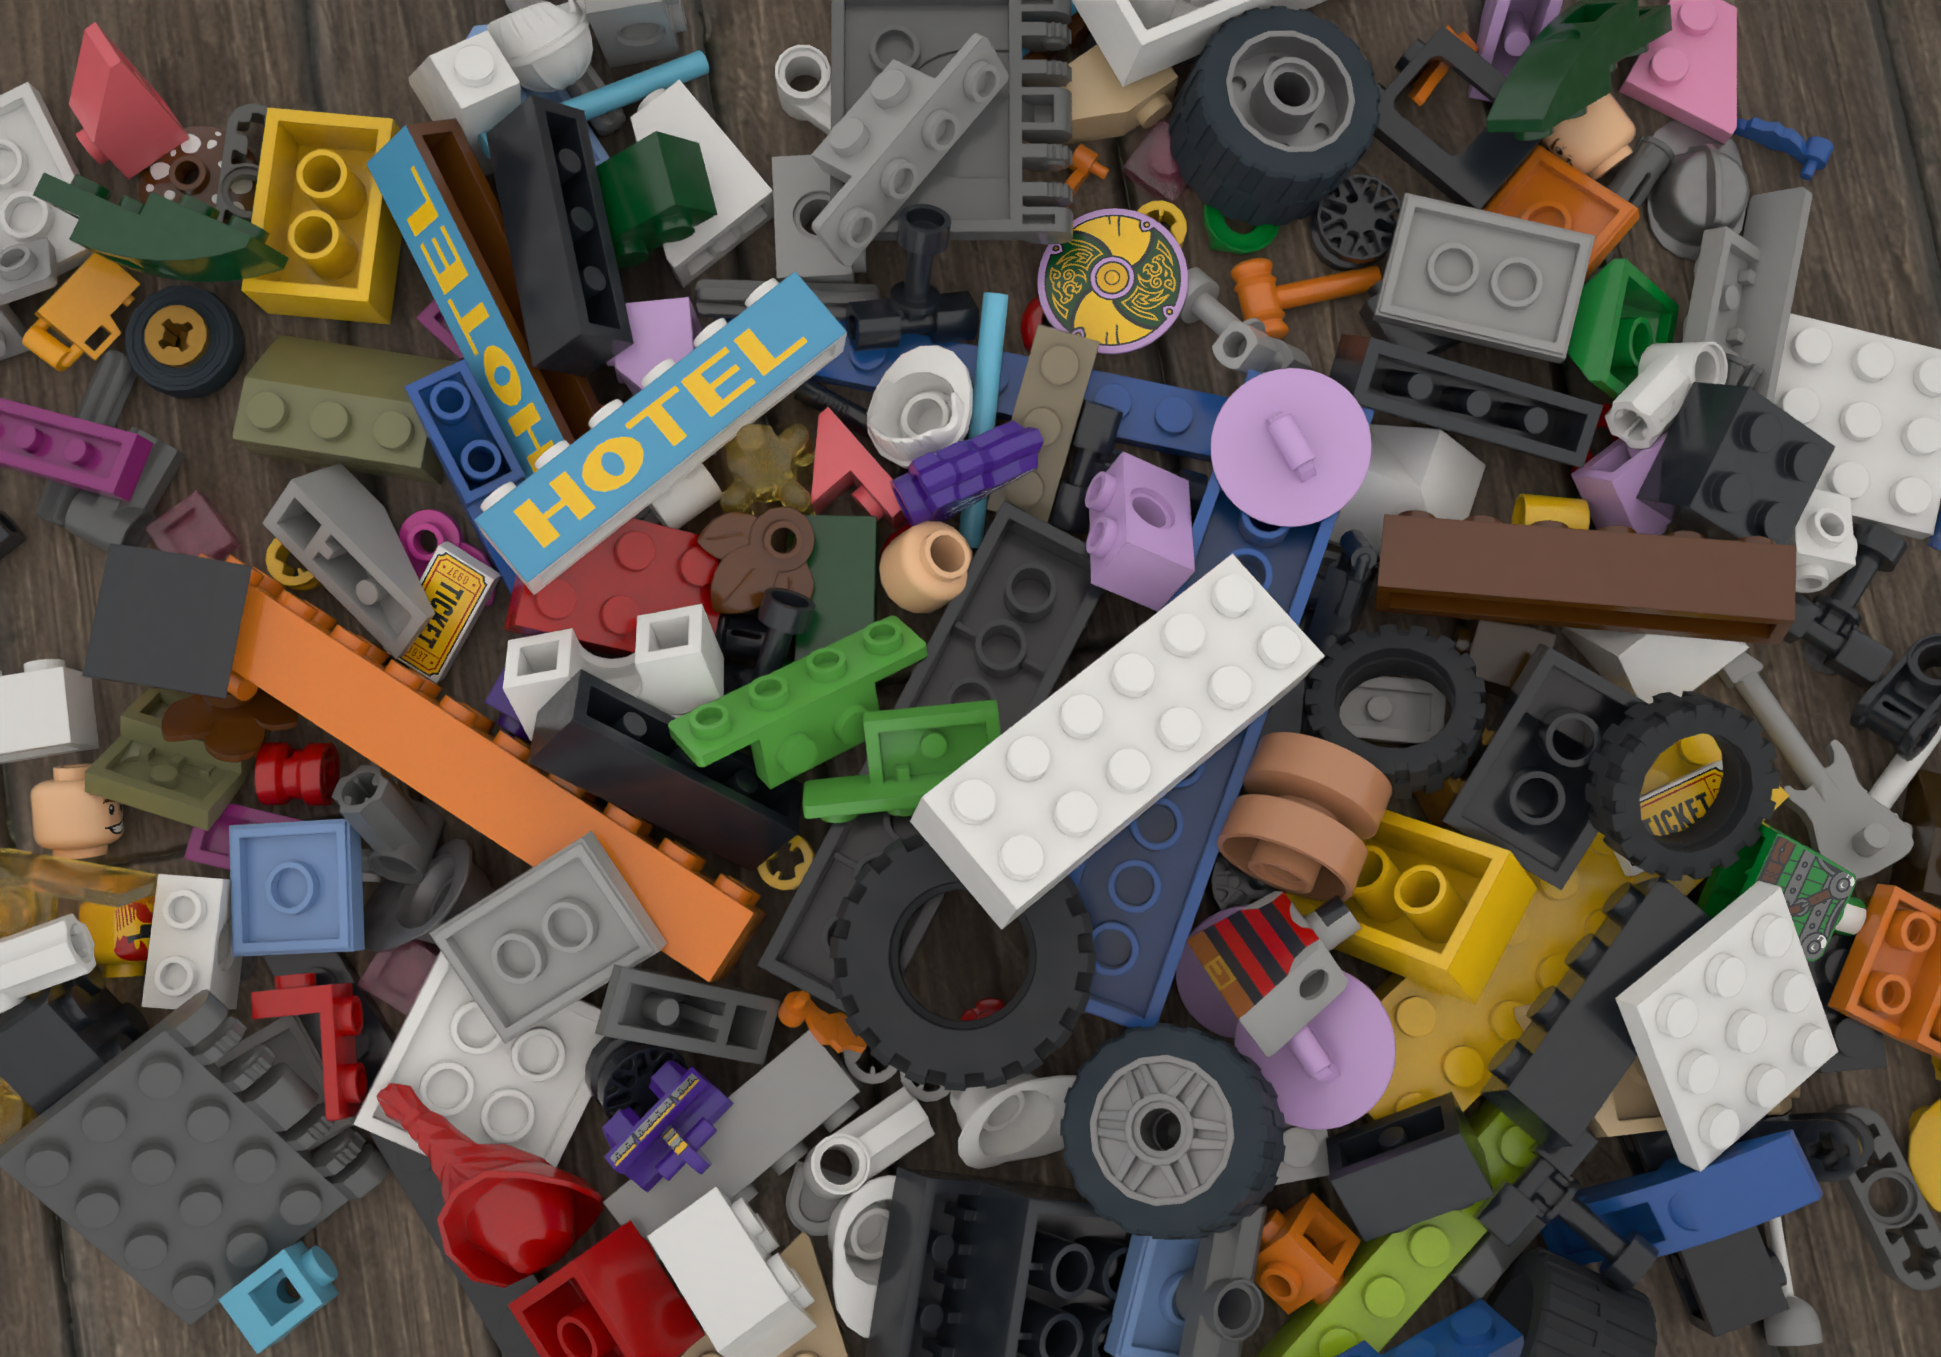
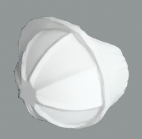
(545, 44)
(920, 405)

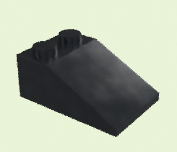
(1534, 766)

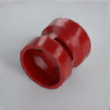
(297, 773)

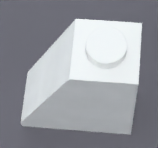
(471, 85)
(739, 192)

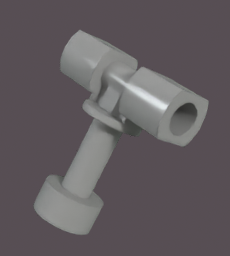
(1239, 343)

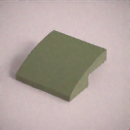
(164, 776)

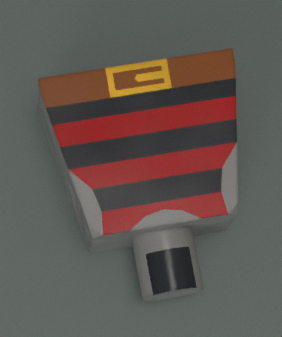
(1276, 964)

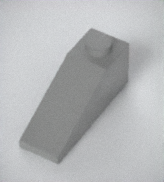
(353, 553)

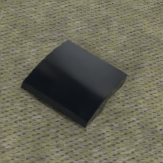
(167, 621)

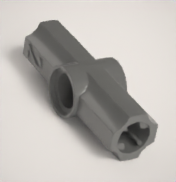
(1220, 1292)

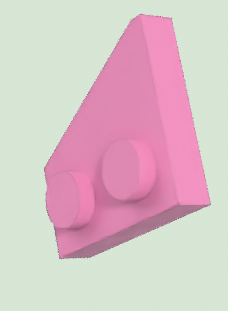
(1692, 69)

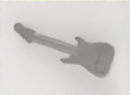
(1835, 808)

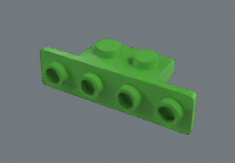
(802, 709)
(906, 759)

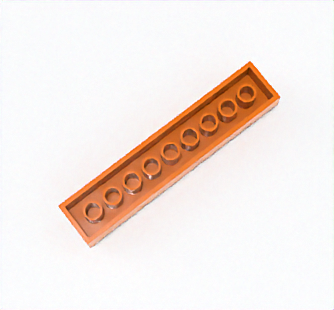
(477, 776)

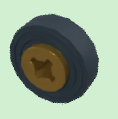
(208, 346)

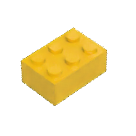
(325, 218)
(1434, 905)

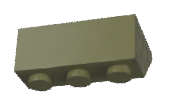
(337, 406)

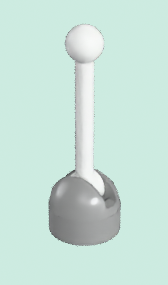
(1800, 1323)

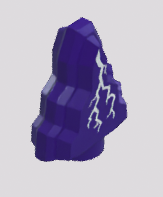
(966, 472)

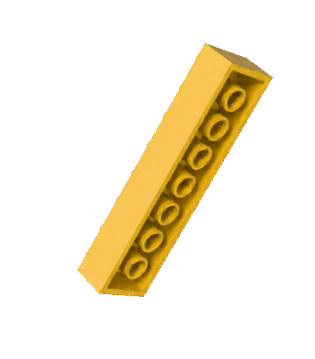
(1450, 1042)

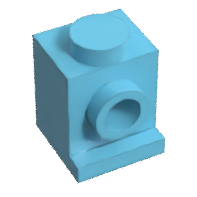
(261, 1301)

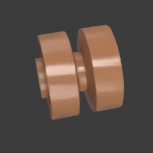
(1305, 816)

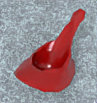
(502, 1206)

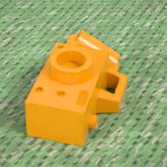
(79, 310)

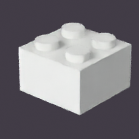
(731, 1281)

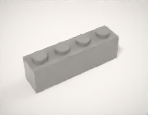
(759, 1131)

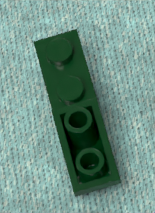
(1572, 64)
(162, 235)

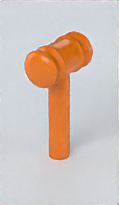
(1266, 301)

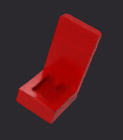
(339, 1023)

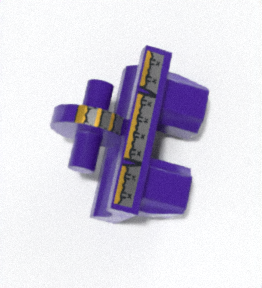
(670, 1131)

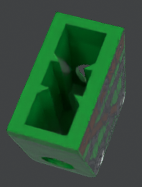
(1812, 885)

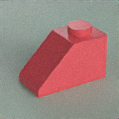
(119, 108)

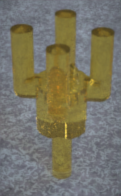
(767, 468)

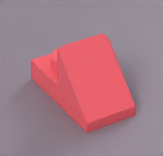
(845, 462)

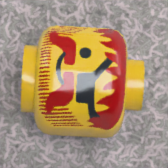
(120, 935)

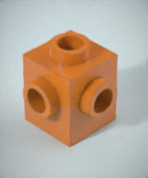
(1303, 1254)

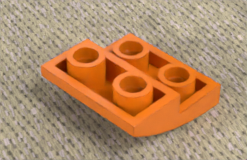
(1895, 970)

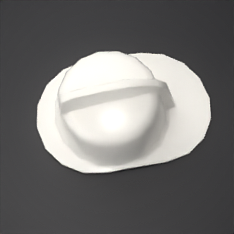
(1011, 1119)
(857, 1245)

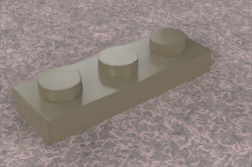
(1051, 403)

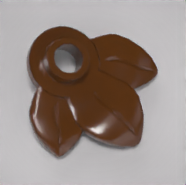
(751, 563)
(229, 727)

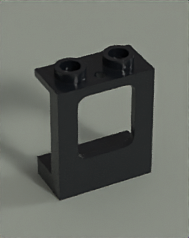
(1488, 161)

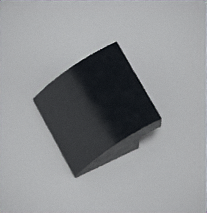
(994, 1270)

